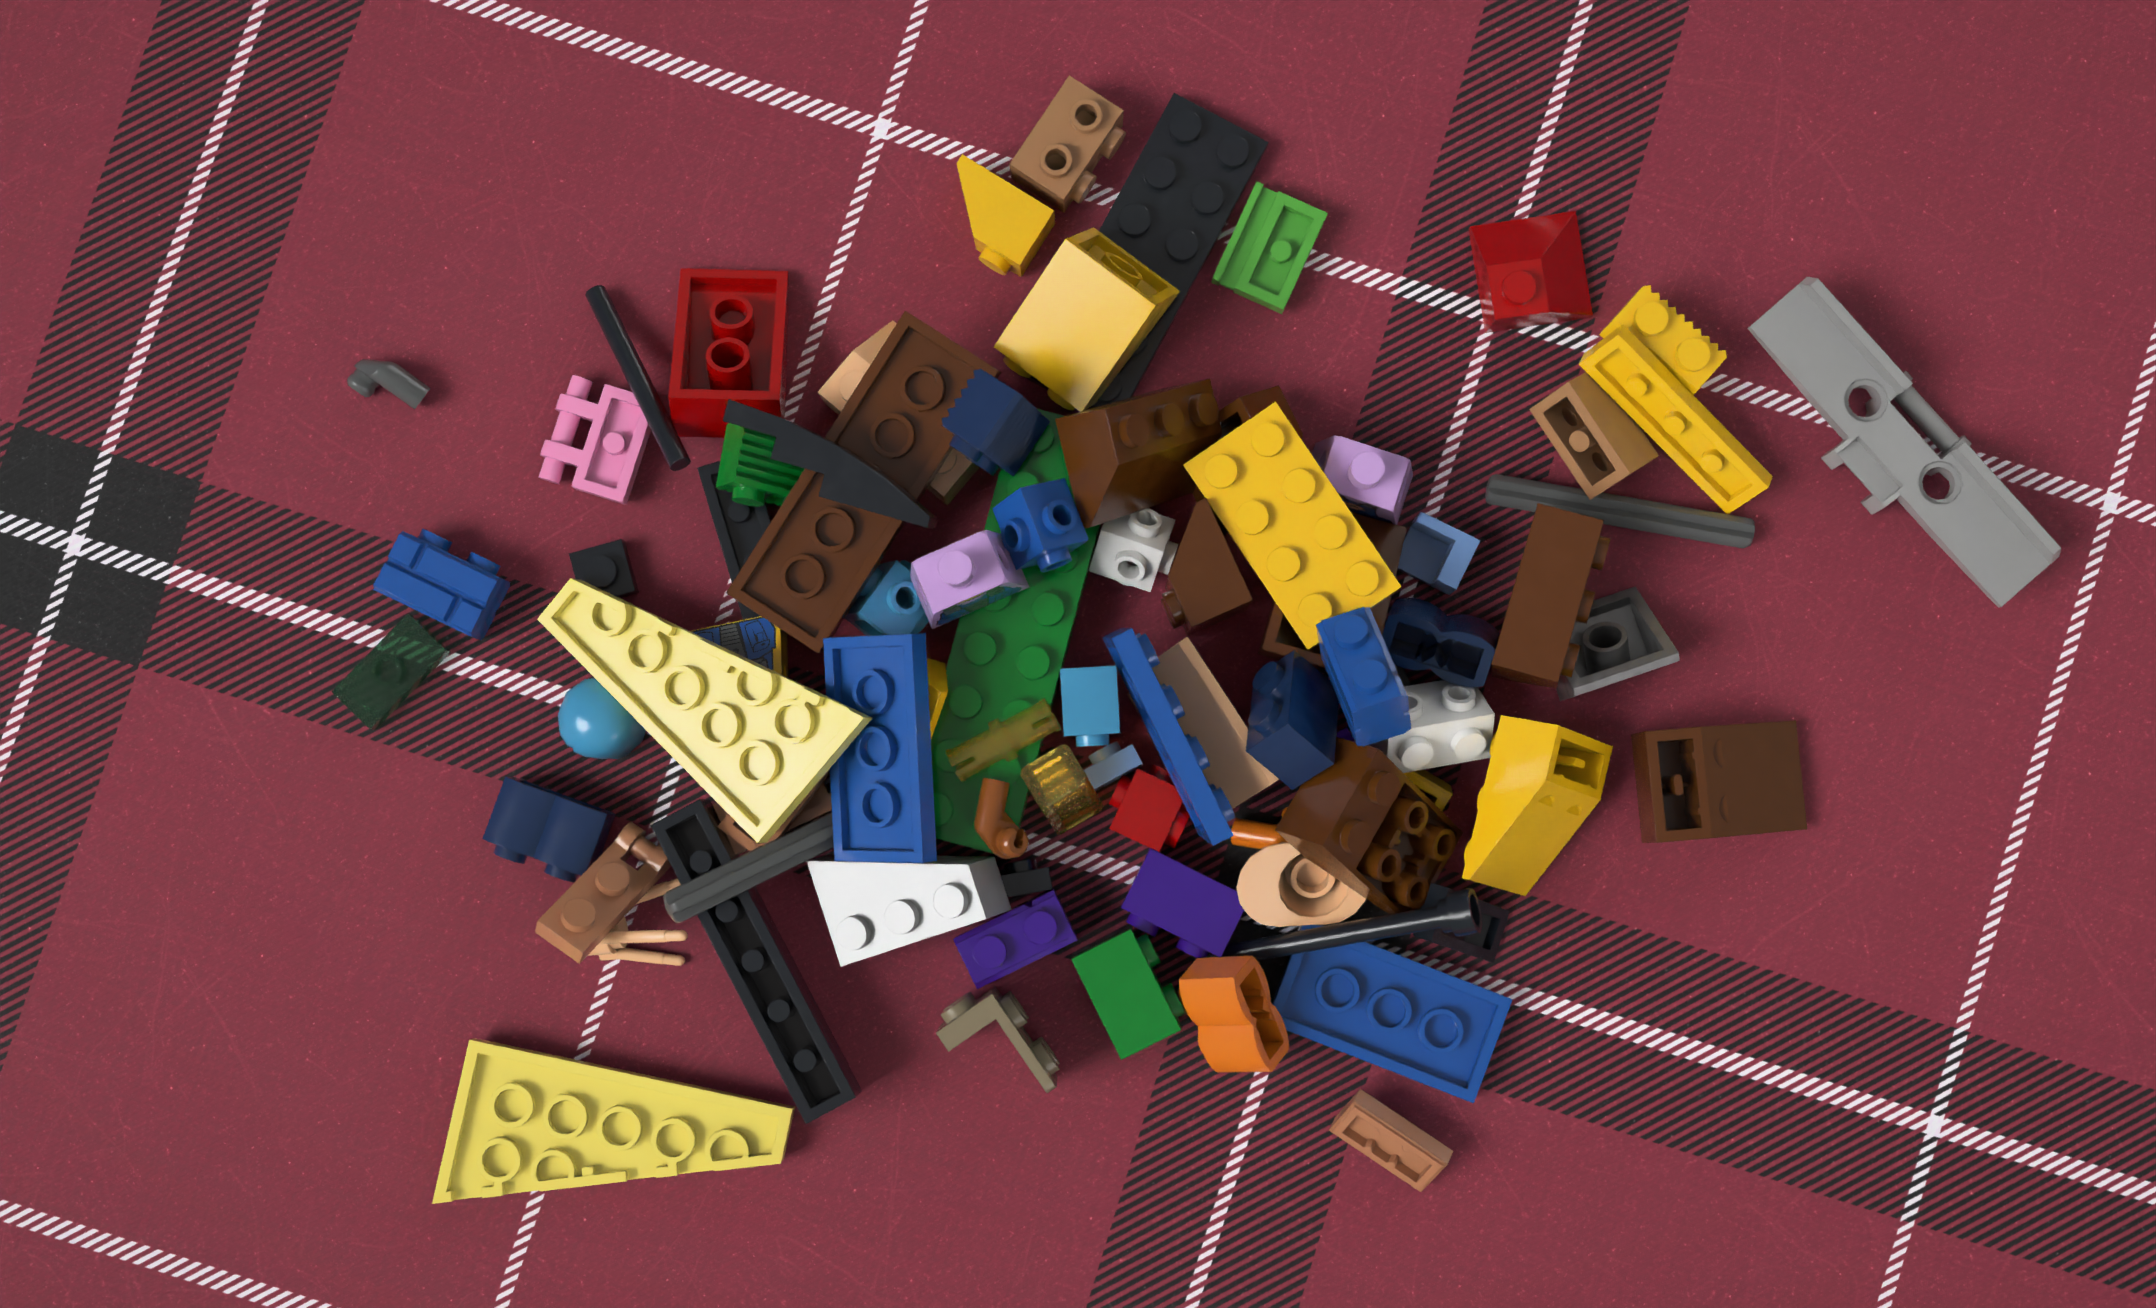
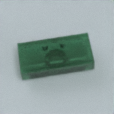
(391, 671)

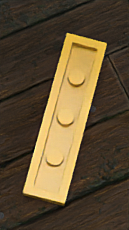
(1675, 419)

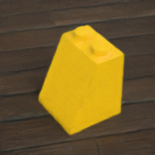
(1084, 319)

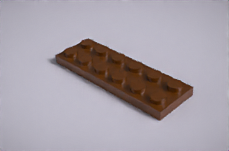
(826, 551)

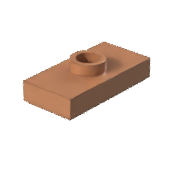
(1391, 1140)

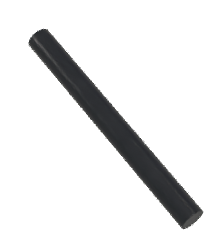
(637, 378)

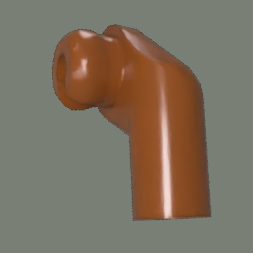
(995, 825)

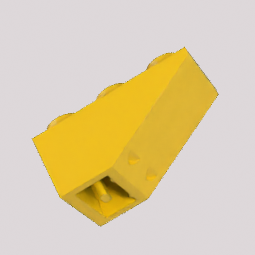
(1532, 801)

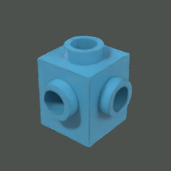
(888, 603)

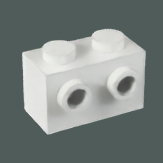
(1447, 727)

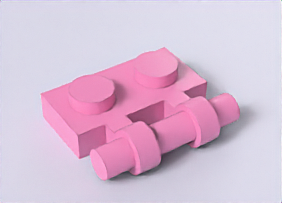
(612, 446)

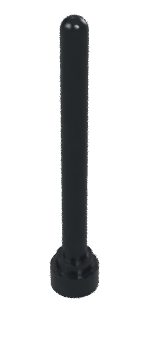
(1455, 914)

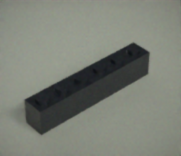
(761, 968)

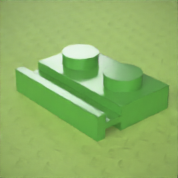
(1269, 247)

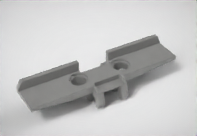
(1979, 517)

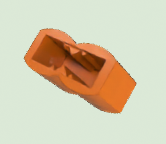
(1234, 1014)

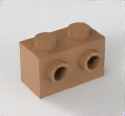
(1068, 145)
(1593, 435)

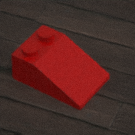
(728, 347)

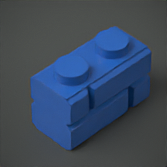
(441, 584)
(1363, 676)

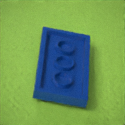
(1179, 752)
(885, 775)
(1393, 1014)

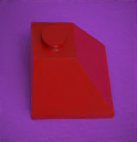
(1530, 271)

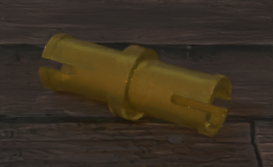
(1003, 740)

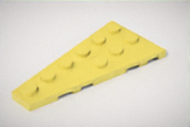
(726, 720)
(569, 1123)

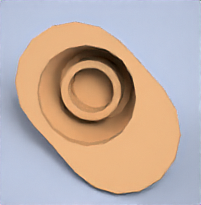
(1289, 890)

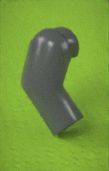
(391, 377)

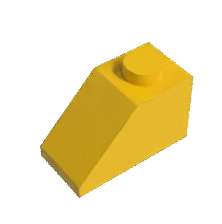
(1003, 219)

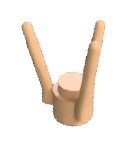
(614, 944)

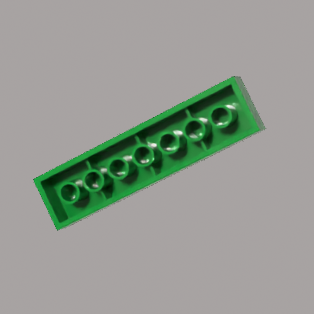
(1007, 660)

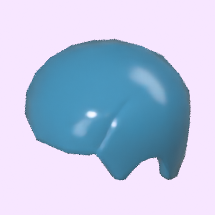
(597, 723)

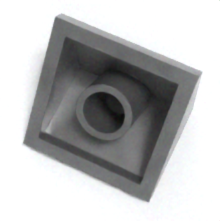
(1616, 644)

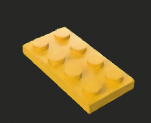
(1291, 523)

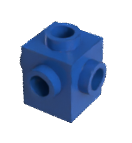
(1040, 525)

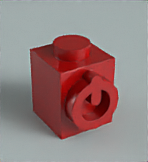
(1149, 809)

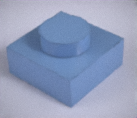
(1111, 764)

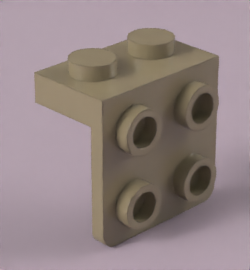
(970, 1015)

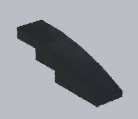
(846, 475)

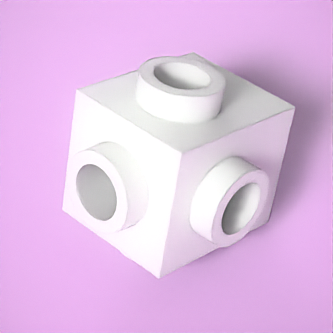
(1135, 549)

